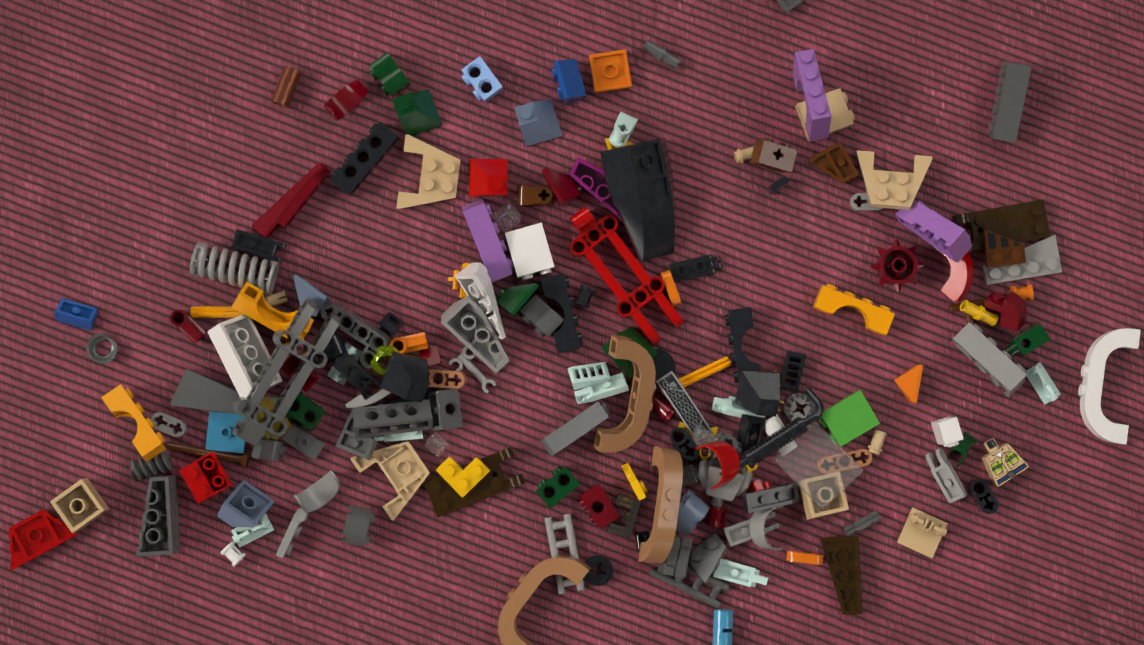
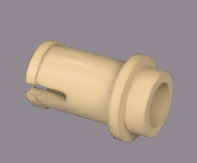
(743, 155)
(274, 299)
(877, 442)

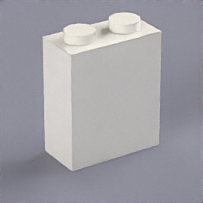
(530, 251)

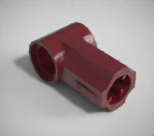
(188, 327)

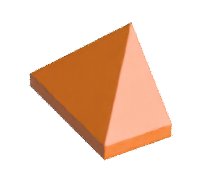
(910, 382)

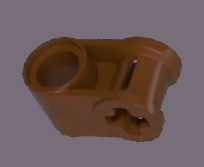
(530, 196)

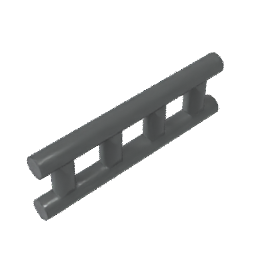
(694, 590)

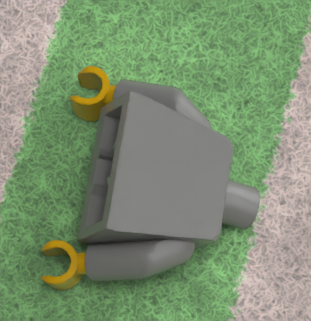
(710, 477)

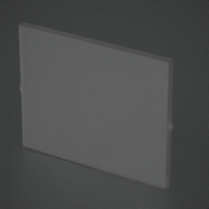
(818, 465)

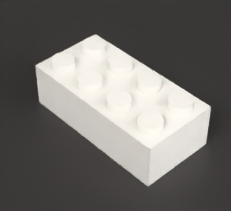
(241, 352)

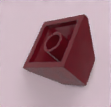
(561, 186)

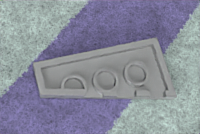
(1041, 260)

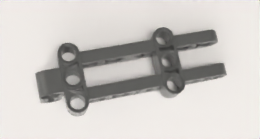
(253, 430)

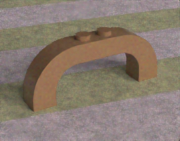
(640, 398)
(661, 539)
(556, 565)

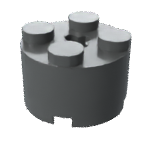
(357, 526)

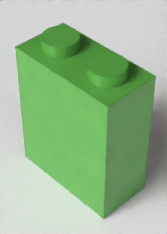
(848, 418)

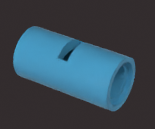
(722, 627)

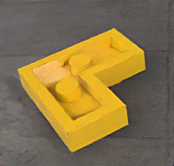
(462, 480)

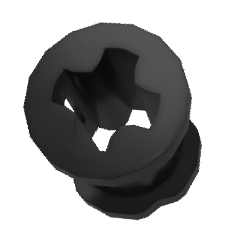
(585, 296)

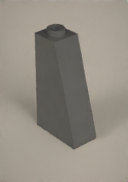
(205, 393)
(575, 428)

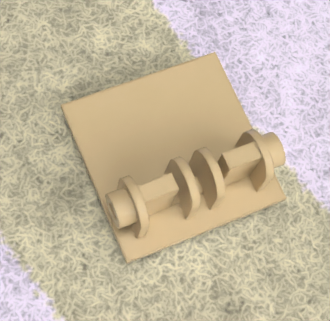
(922, 532)

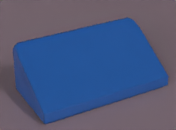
(76, 314)

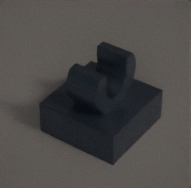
(391, 323)

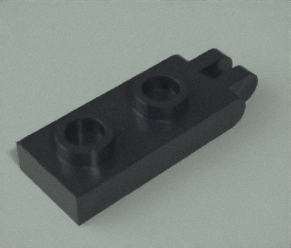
(694, 268)

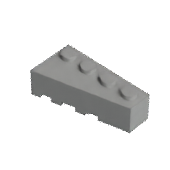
(990, 358)

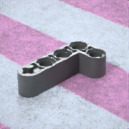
(355, 331)

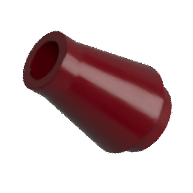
(663, 408)

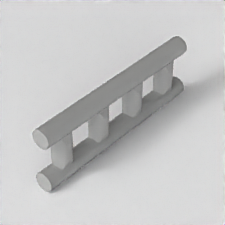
(555, 545)

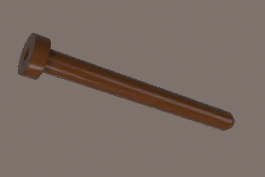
(244, 460)

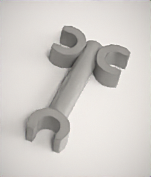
(463, 359)

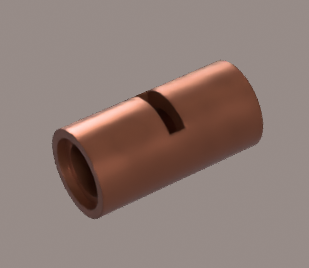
(284, 90)

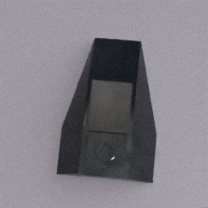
(643, 193)

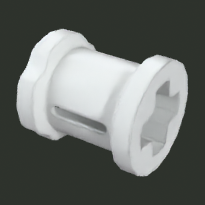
(233, 554)

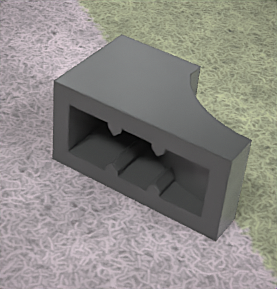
(269, 450)

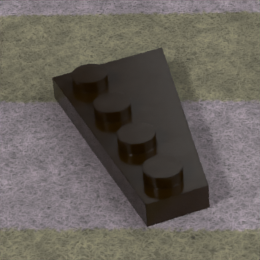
(844, 566)

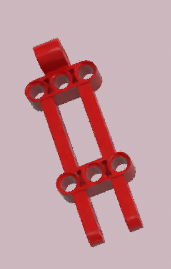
(586, 223)

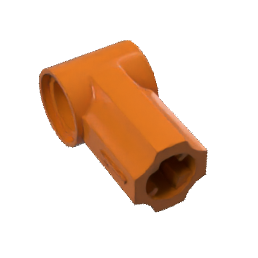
(412, 342)

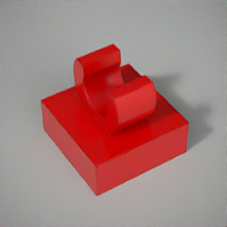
(757, 485)

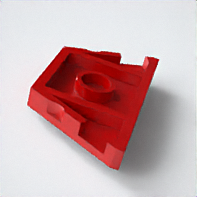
(36, 536)

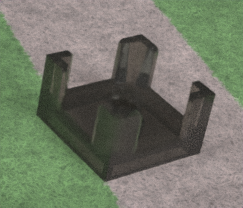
(629, 516)

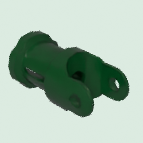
(963, 447)

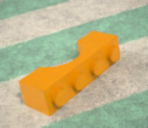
(253, 304)
(876, 318)
(146, 440)

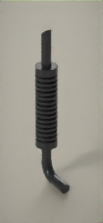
(783, 436)

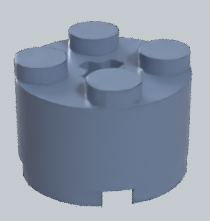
(690, 512)

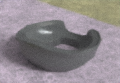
(91, 348)

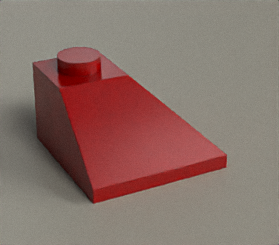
(488, 178)

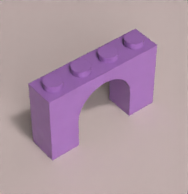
(809, 80)

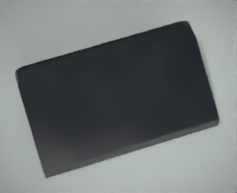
(750, 431)

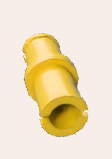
(978, 312)

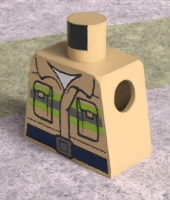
(1002, 462)

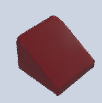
(432, 355)

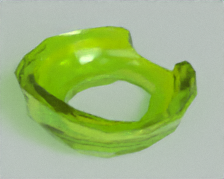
(382, 351)

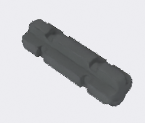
(862, 523)

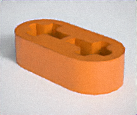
(670, 288)
(803, 557)

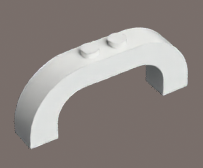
(1092, 383)

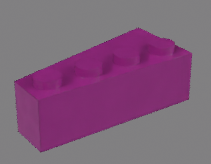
(594, 181)

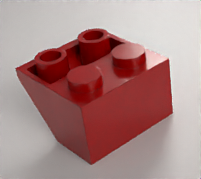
(206, 477)

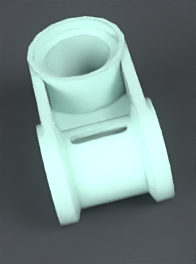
(622, 129)

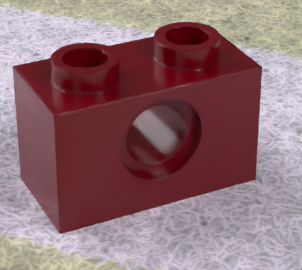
(603, 517)

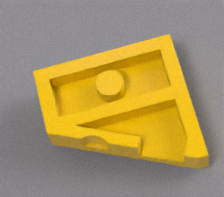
(638, 487)

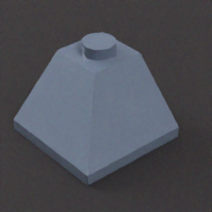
(538, 122)
(306, 290)
(245, 506)

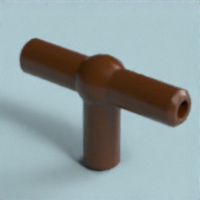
(956, 307)

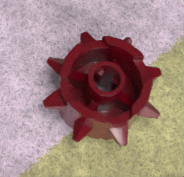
(905, 258)

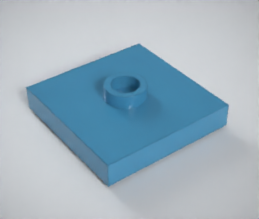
(220, 433)

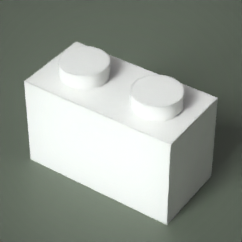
(947, 431)

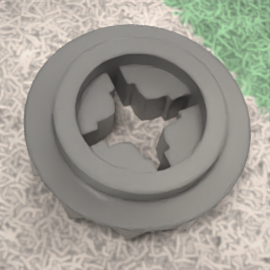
(790, 406)

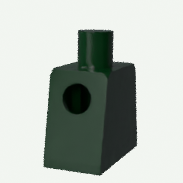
(1035, 335)

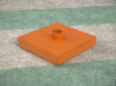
(610, 71)

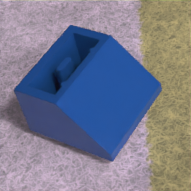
(569, 80)

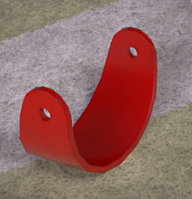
(728, 459)

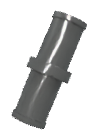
(661, 54)

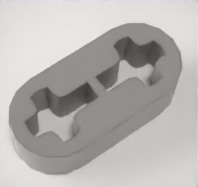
(863, 207)
(171, 420)

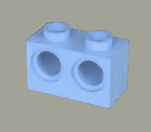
(485, 77)

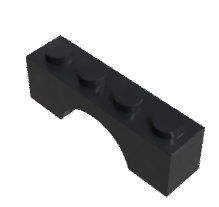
(556, 289)
(739, 322)

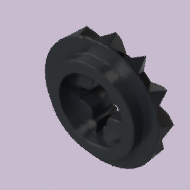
(602, 578)

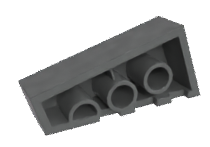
(1009, 101)
(161, 519)

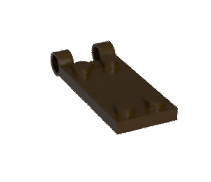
(1017, 222)
(447, 500)

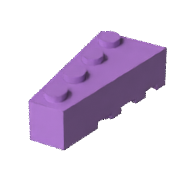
(936, 230)
(486, 239)

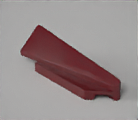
(291, 202)

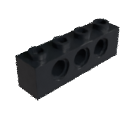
(350, 184)

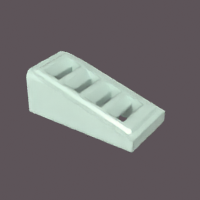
(583, 369)

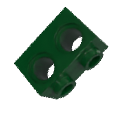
(306, 406)
(560, 490)

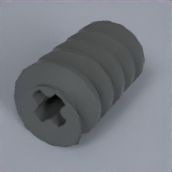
(153, 466)

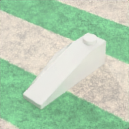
(479, 288)

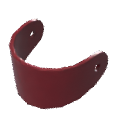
(346, 99)

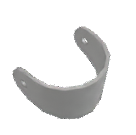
(319, 493)
(757, 530)

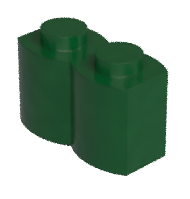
(389, 74)

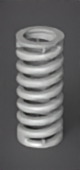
(199, 268)

